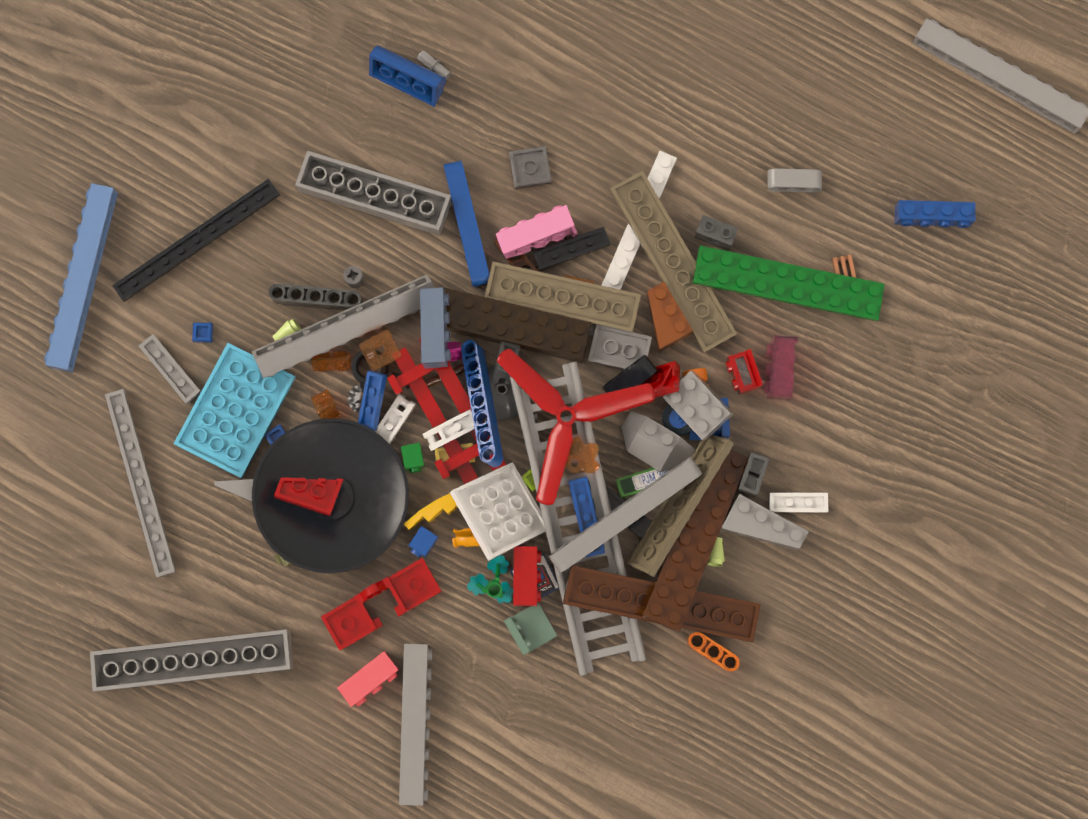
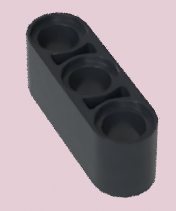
(631, 376)

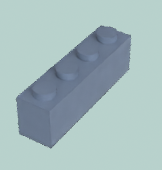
(434, 328)

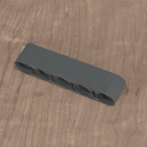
(307, 293)

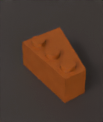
(667, 318)

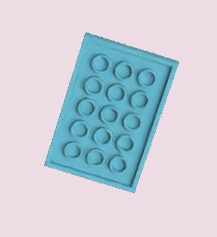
(233, 411)

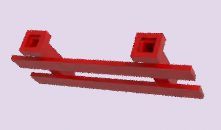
(412, 376)

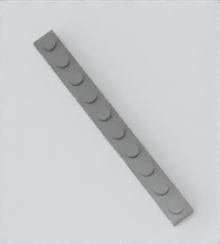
(140, 483)

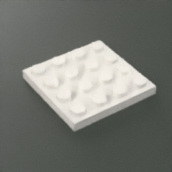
(499, 510)

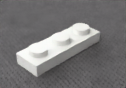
(798, 502)

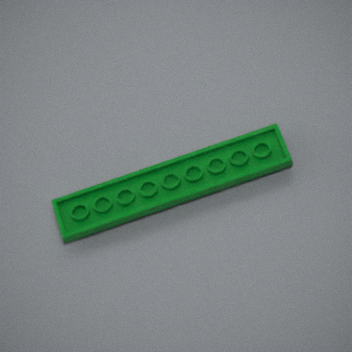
(788, 283)

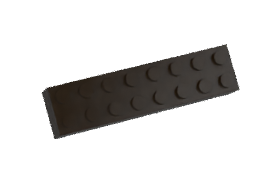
(518, 325)

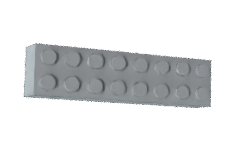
(373, 193)

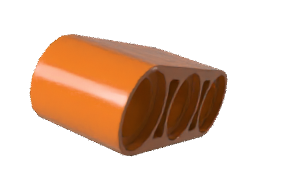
(703, 649)

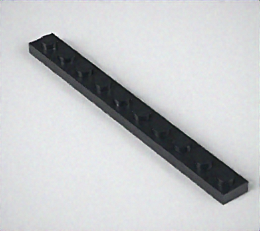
(196, 240)

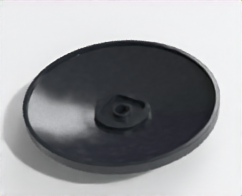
(367, 507)

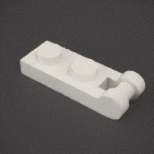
(395, 418)
(450, 430)

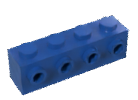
(935, 213)

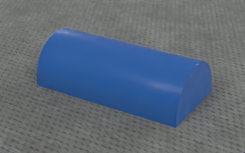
(406, 75)

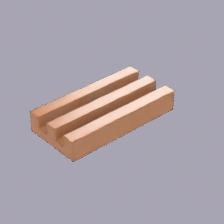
(842, 259)

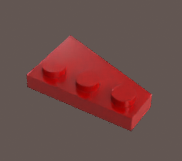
(310, 493)

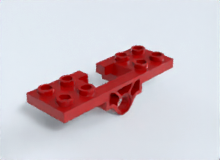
(409, 587)

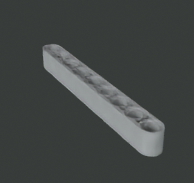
(625, 514)

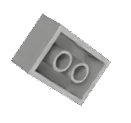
(699, 406)

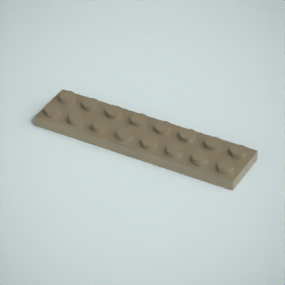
(563, 296)
(679, 507)

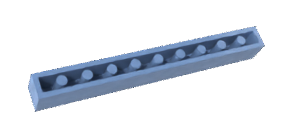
(81, 278)

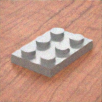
(617, 347)

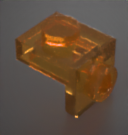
(325, 405)

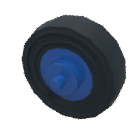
(673, 422)

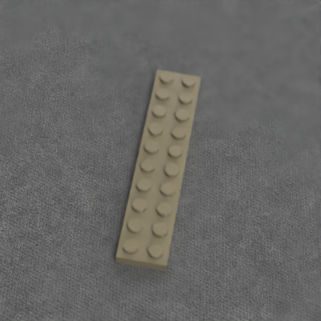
(672, 260)

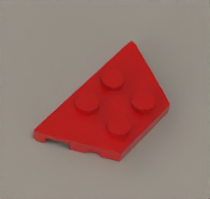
(665, 379)

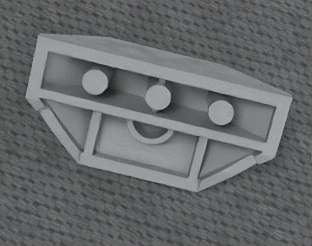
(654, 443)

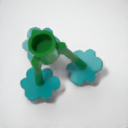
(493, 588)

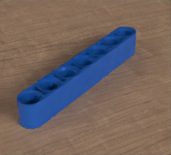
(467, 223)
(487, 409)

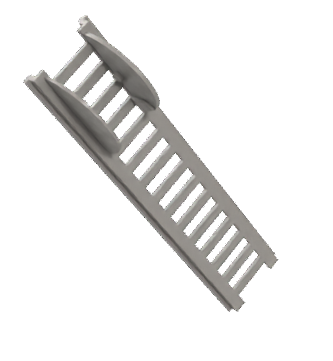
(553, 523)

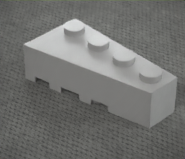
(761, 524)

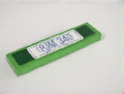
(636, 482)

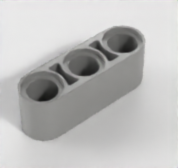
(794, 180)

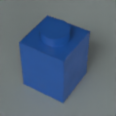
(423, 542)

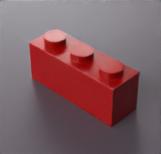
(526, 576)

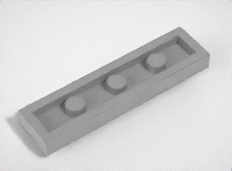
(169, 369)

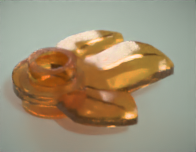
(585, 455)

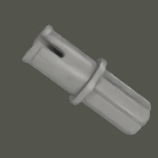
(433, 65)

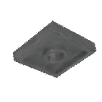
(530, 167)

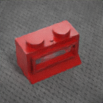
(744, 372)

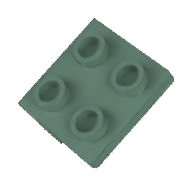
(530, 628)

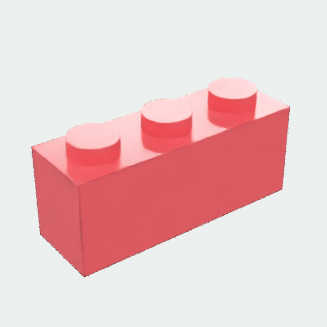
(369, 679)

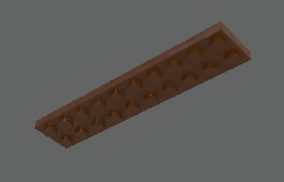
(693, 547)
(630, 596)

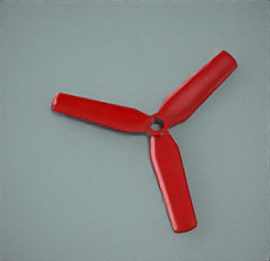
(586, 410)

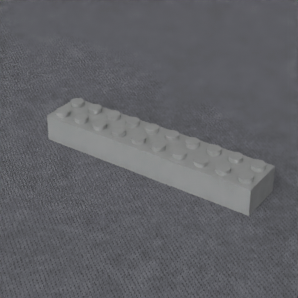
(191, 660)

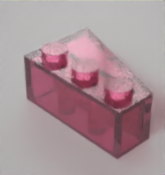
(780, 367)

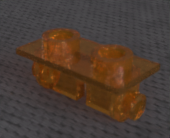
(323, 362)

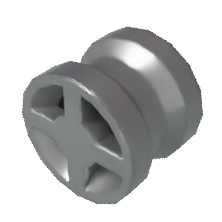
(356, 278)

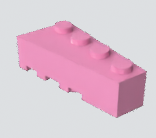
(536, 232)

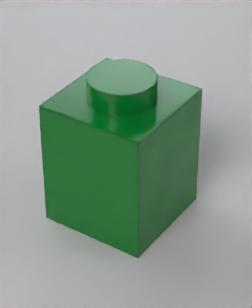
(413, 457)

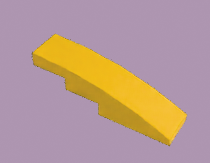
(432, 510)

